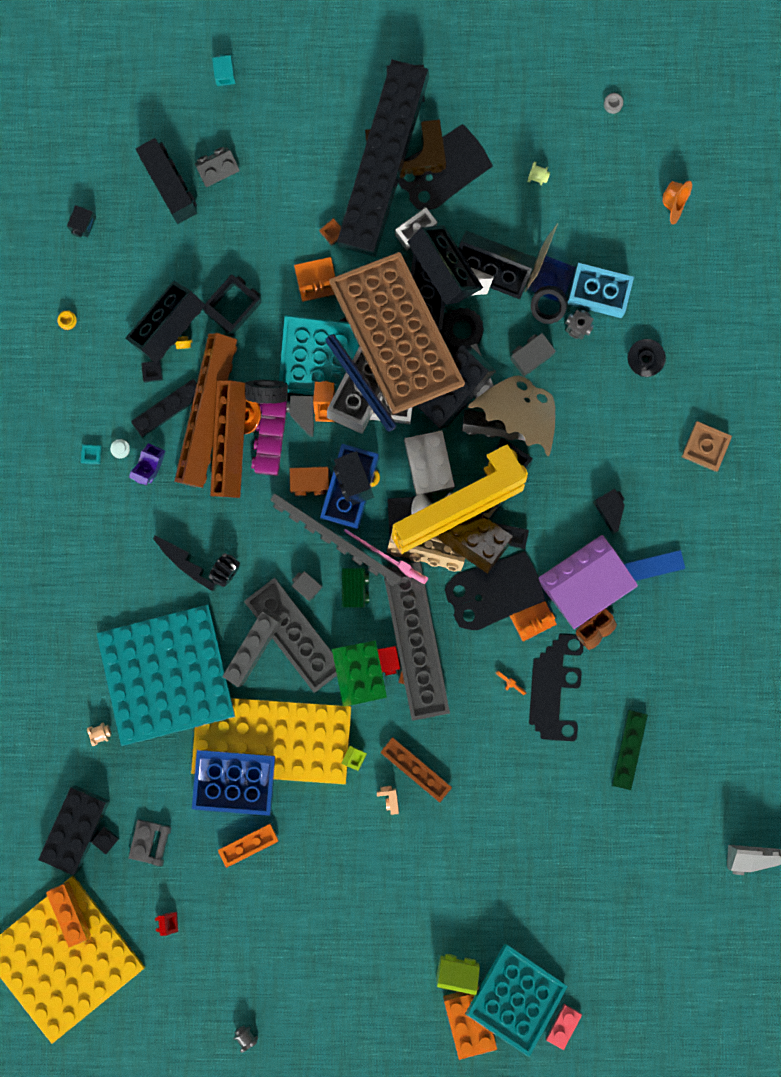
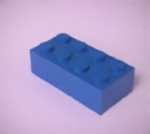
(336, 507)

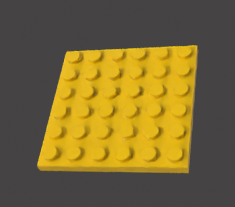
(62, 982)

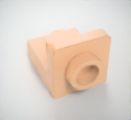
(392, 801)

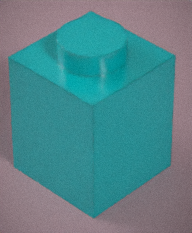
(223, 70)

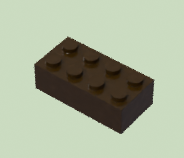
(477, 541)

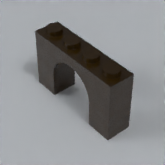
(432, 156)

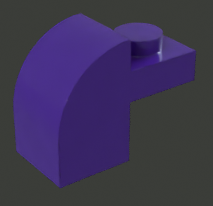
(148, 464)

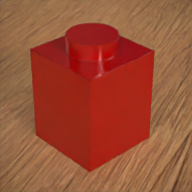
(389, 660)

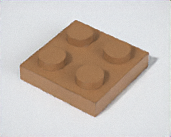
(706, 446)

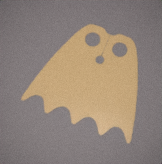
(531, 419)

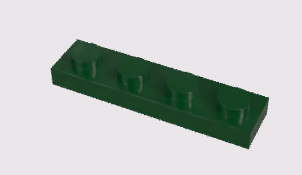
(629, 750)

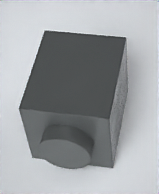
(306, 585)

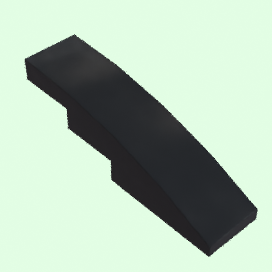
(180, 559)

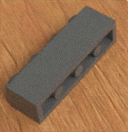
(252, 648)

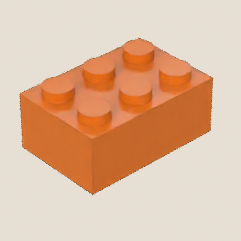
(468, 1035)

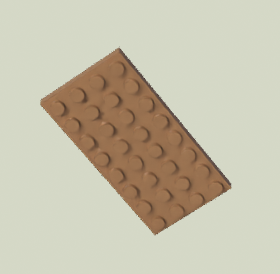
(396, 333)

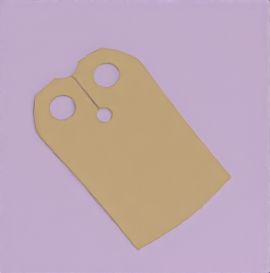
(539, 261)

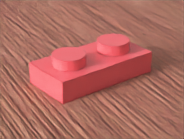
(563, 1027)

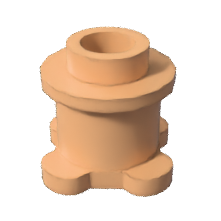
(99, 733)

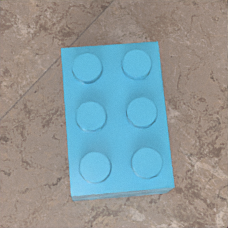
(600, 290)

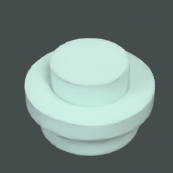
(120, 448)

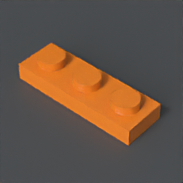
(248, 845)

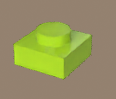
(354, 758)

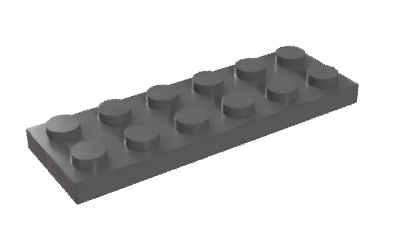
(295, 635)

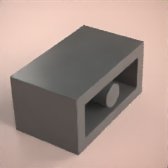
(532, 354)

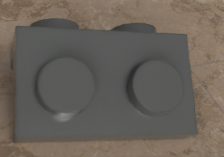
(216, 166)

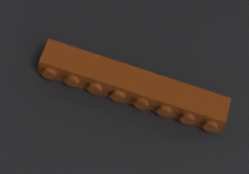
(200, 429)

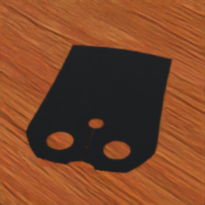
(464, 163)
(505, 590)

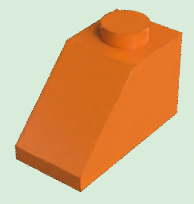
(323, 395)

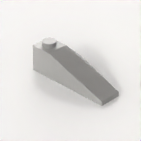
(751, 859)

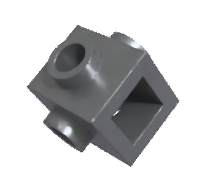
(576, 330)

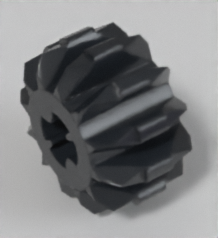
(224, 570)

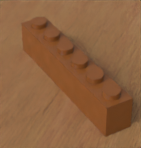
(228, 439)

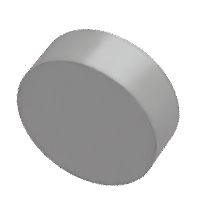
(613, 103)

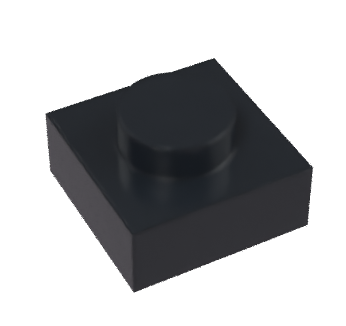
(152, 372)
(105, 840)

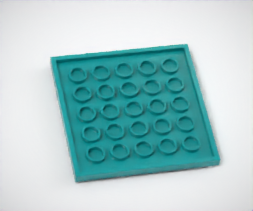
(165, 675)

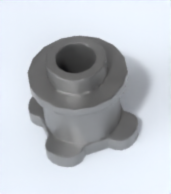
(245, 1038)

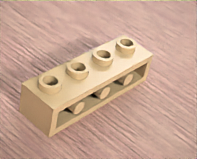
(431, 552)

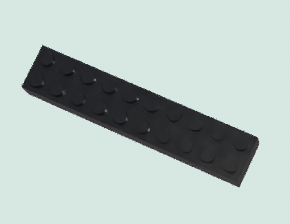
(383, 158)

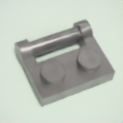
(144, 839)

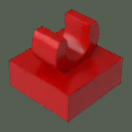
(167, 923)

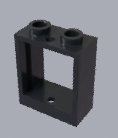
(220, 293)

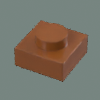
(331, 231)

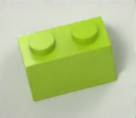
(458, 974)

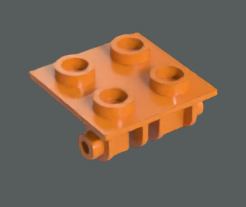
(314, 278)
(533, 620)

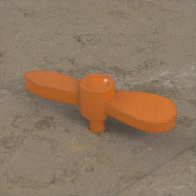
(511, 683)

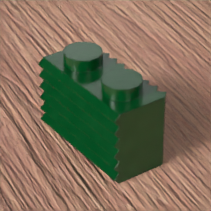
(354, 587)

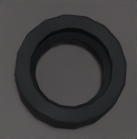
(549, 319)

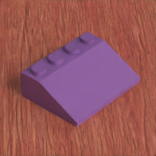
(587, 582)

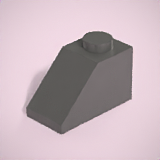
(302, 412)

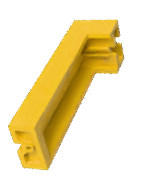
(503, 480)

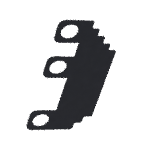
(546, 690)

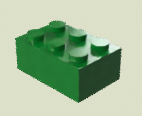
(359, 673)

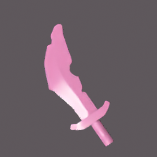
(404, 567)

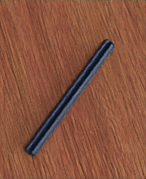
(361, 383)

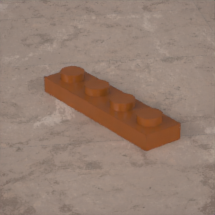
(416, 769)

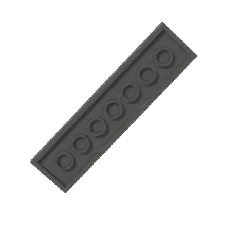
(417, 646)

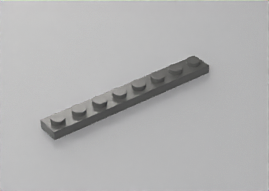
(342, 545)

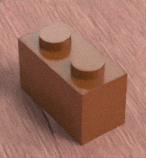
(309, 480)

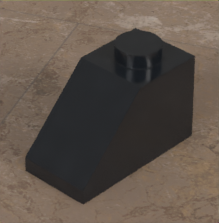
(611, 509)

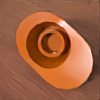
(675, 198)

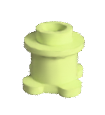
(538, 174)

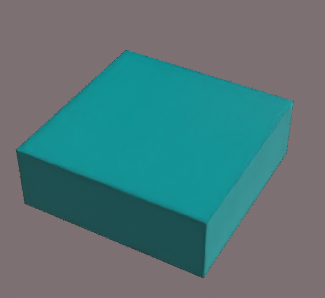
(91, 454)

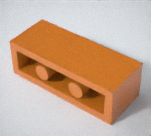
(68, 914)

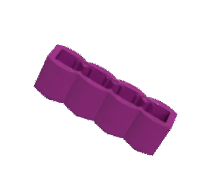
(270, 438)

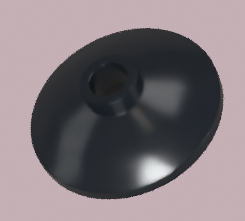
(650, 349)

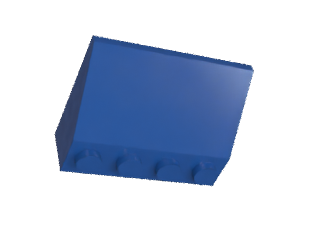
(233, 782)

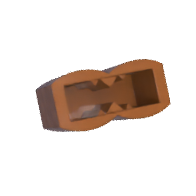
(599, 626)

